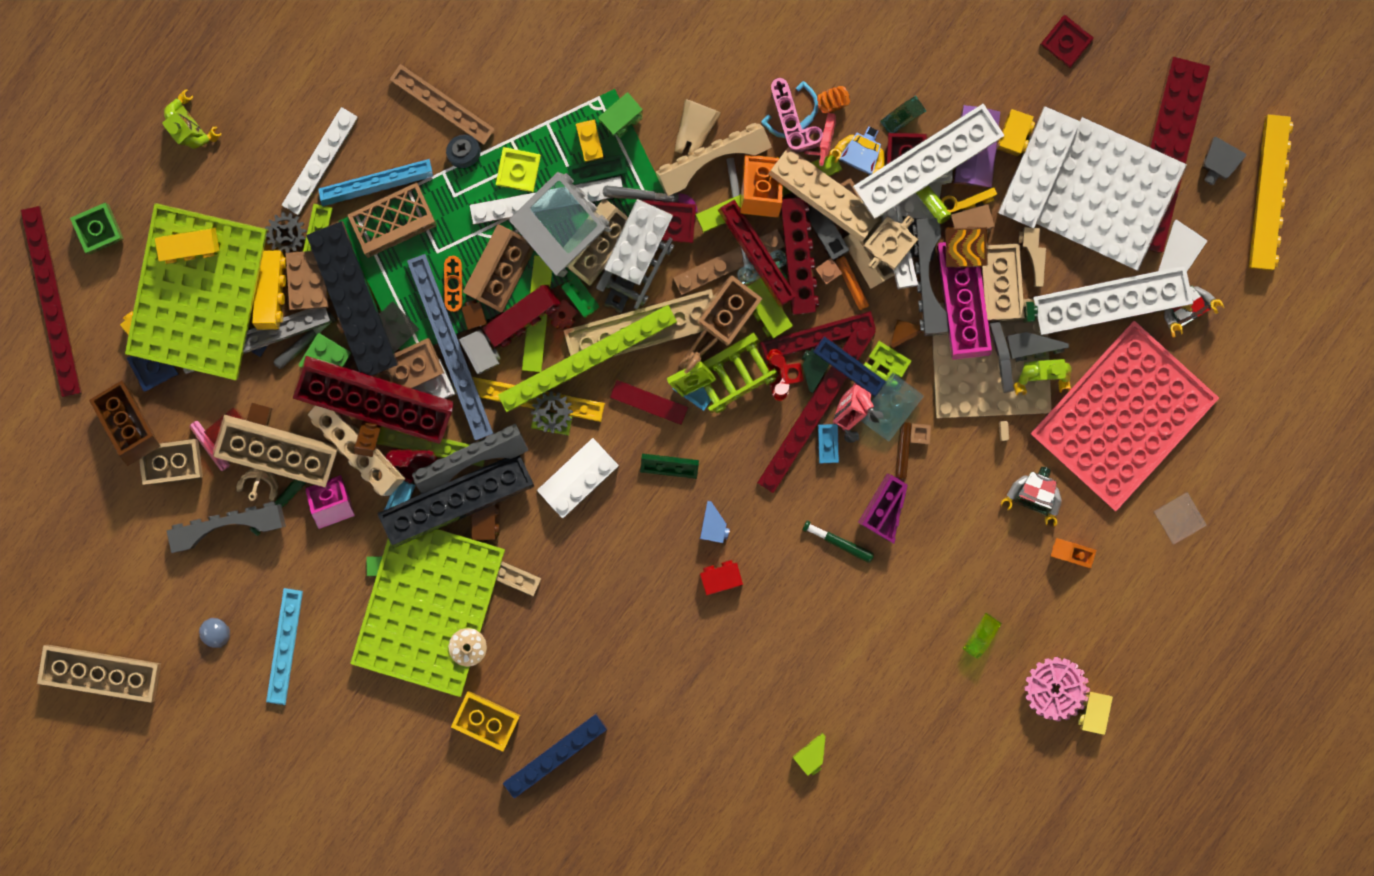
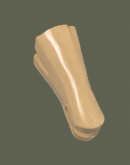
(695, 126)

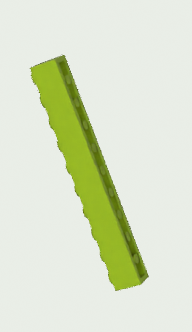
(587, 358)

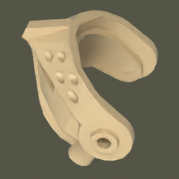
(259, 474)

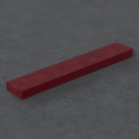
(757, 253)
(811, 337)

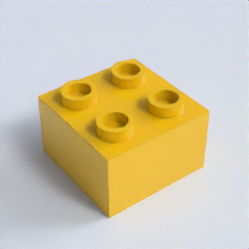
(1015, 131)

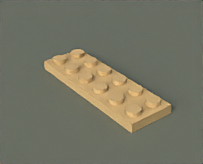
(823, 194)

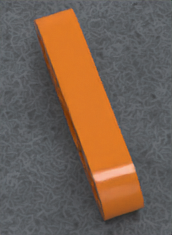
(446, 278)

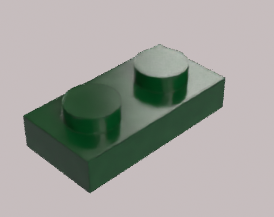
(1030, 312)

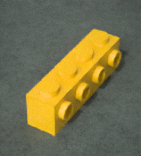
(268, 293)

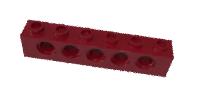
(798, 304)

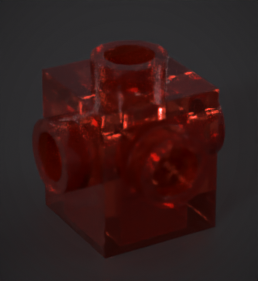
(569, 319)

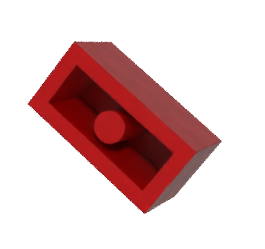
(721, 578)

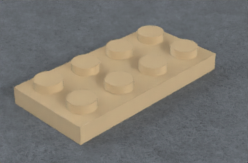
(1003, 283)

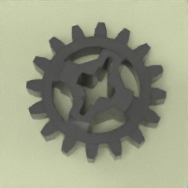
(290, 225)
(560, 412)

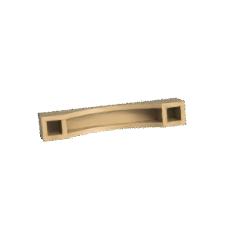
(677, 175)

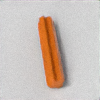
(852, 283)

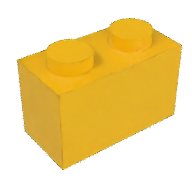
(589, 141)

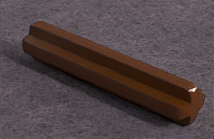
(903, 454)

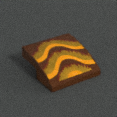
(966, 247)

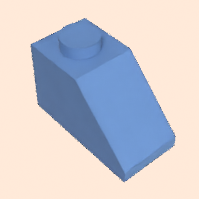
(713, 525)

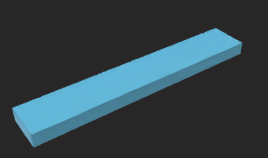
(284, 646)

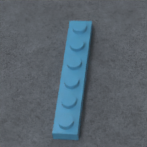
(375, 182)

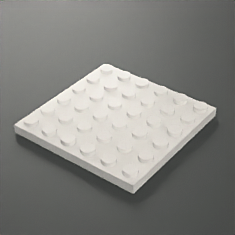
(1111, 193)

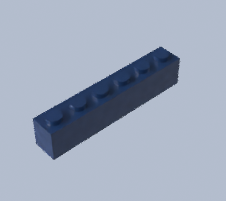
(555, 755)

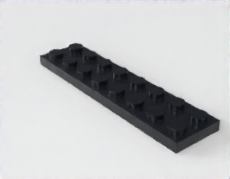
(352, 299)
(455, 500)

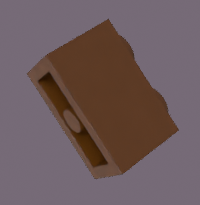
(484, 523)

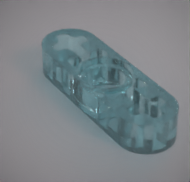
(746, 280)

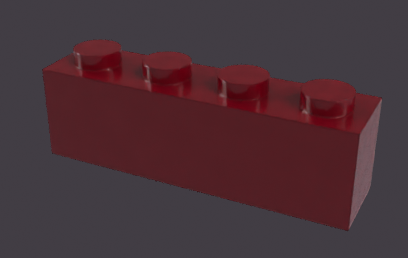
(521, 316)

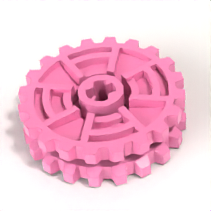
(1042, 688)

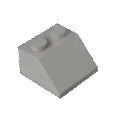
(480, 352)

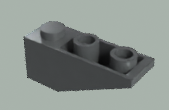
(827, 233)
(1029, 344)

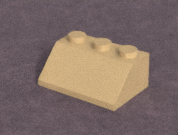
(863, 257)

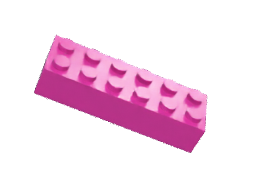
(965, 309)

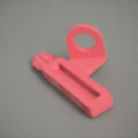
(826, 139)

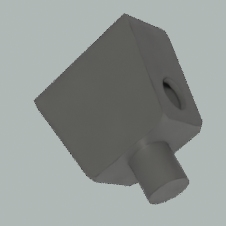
(1221, 160)

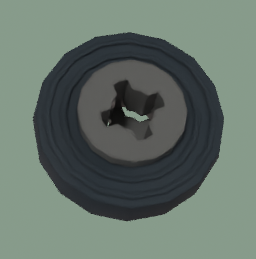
(463, 158)

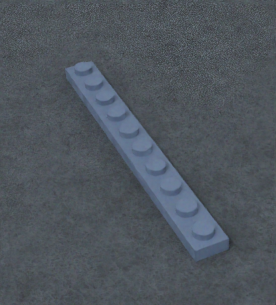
(450, 347)

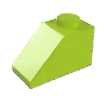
(811, 756)

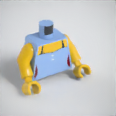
(860, 151)

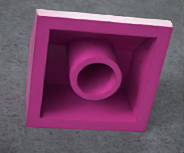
(329, 503)

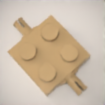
(890, 242)

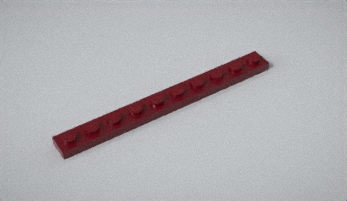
(51, 301)
(813, 411)

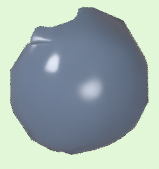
(214, 632)

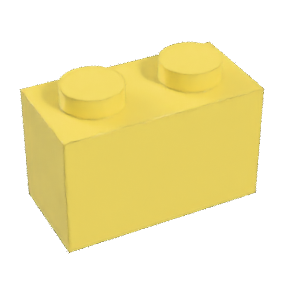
(1095, 713)

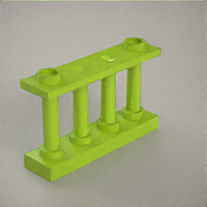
(733, 354)

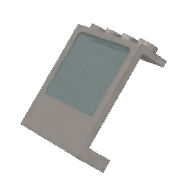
(559, 222)

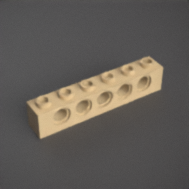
(390, 476)

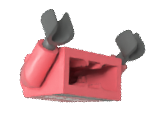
(852, 409)

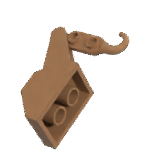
(723, 318)

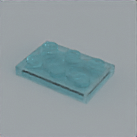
(896, 403)

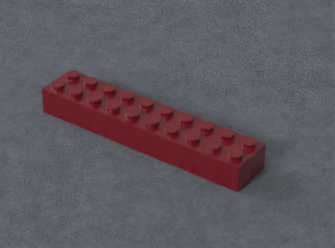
(1176, 124)

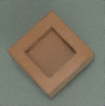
(920, 433)

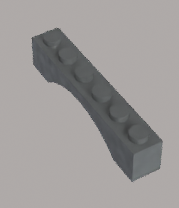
(934, 316)
(503, 444)
(264, 519)

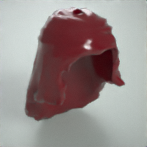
(410, 461)

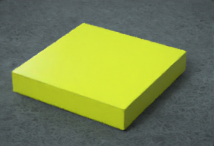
(518, 169)

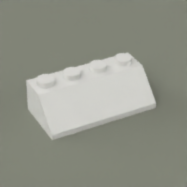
(577, 478)

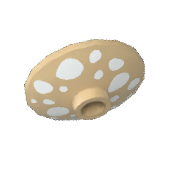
(476, 642)

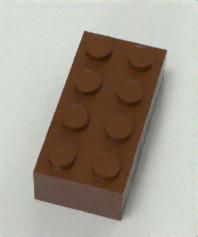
(124, 423)

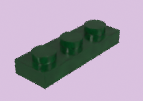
(597, 169)
(669, 466)

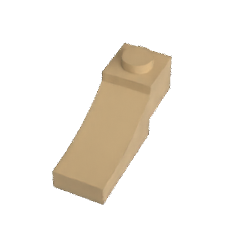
(1030, 240)

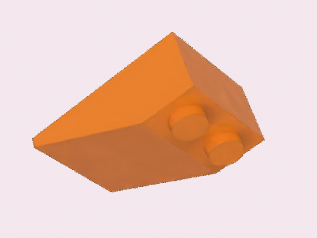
(759, 191)

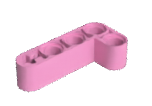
(791, 114)

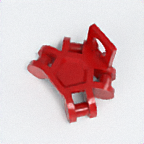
(781, 385)

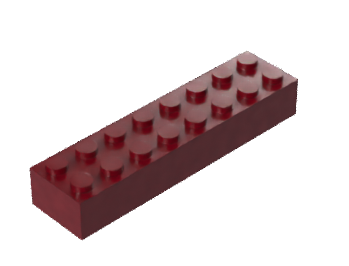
(373, 399)

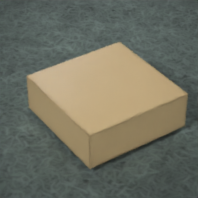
(1003, 430)

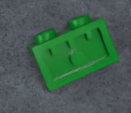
(580, 297)

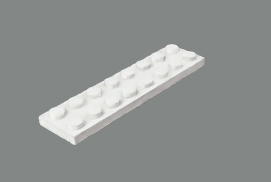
(928, 161)
(1113, 300)

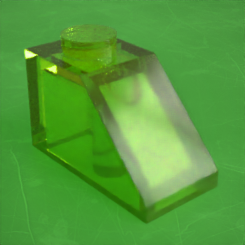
(981, 636)

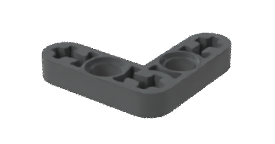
(1003, 357)

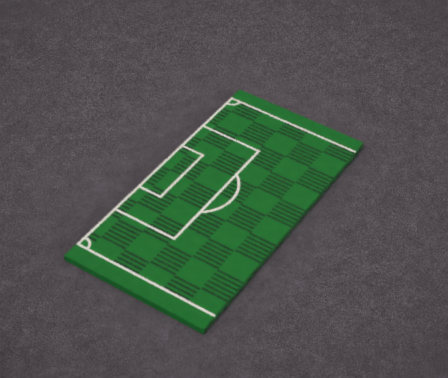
(457, 188)

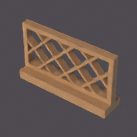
(398, 235)

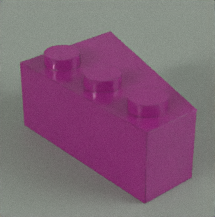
(885, 508)

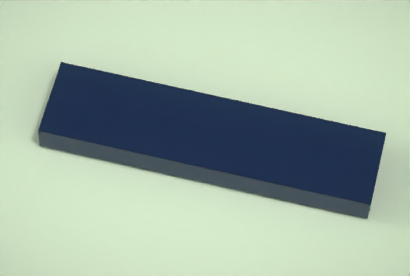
(849, 366)

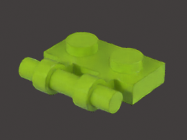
(888, 358)

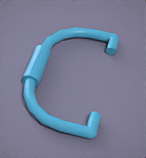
(806, 122)

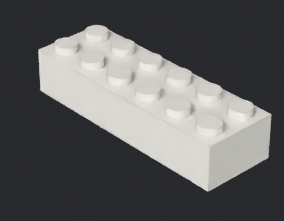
(1039, 167)

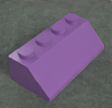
(979, 168)

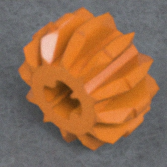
(833, 99)

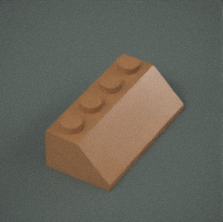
(499, 268)

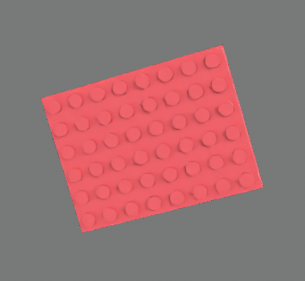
(1124, 415)

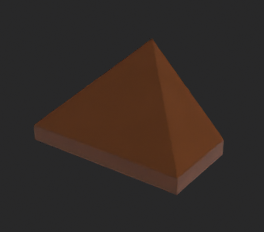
(904, 332)

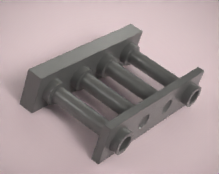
(607, 280)

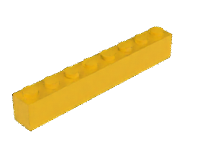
(1270, 192)

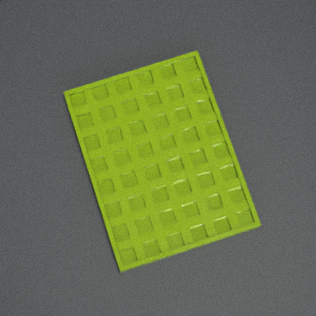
(197, 308)
(418, 604)

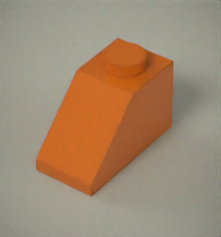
(1073, 553)

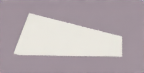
(1181, 247)

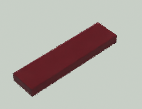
(649, 402)

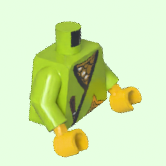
(184, 127)
(1044, 371)

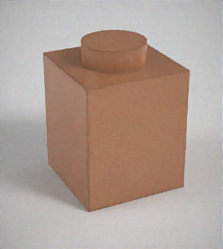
(828, 271)

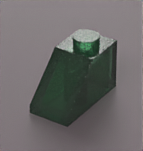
(903, 115)
(813, 368)

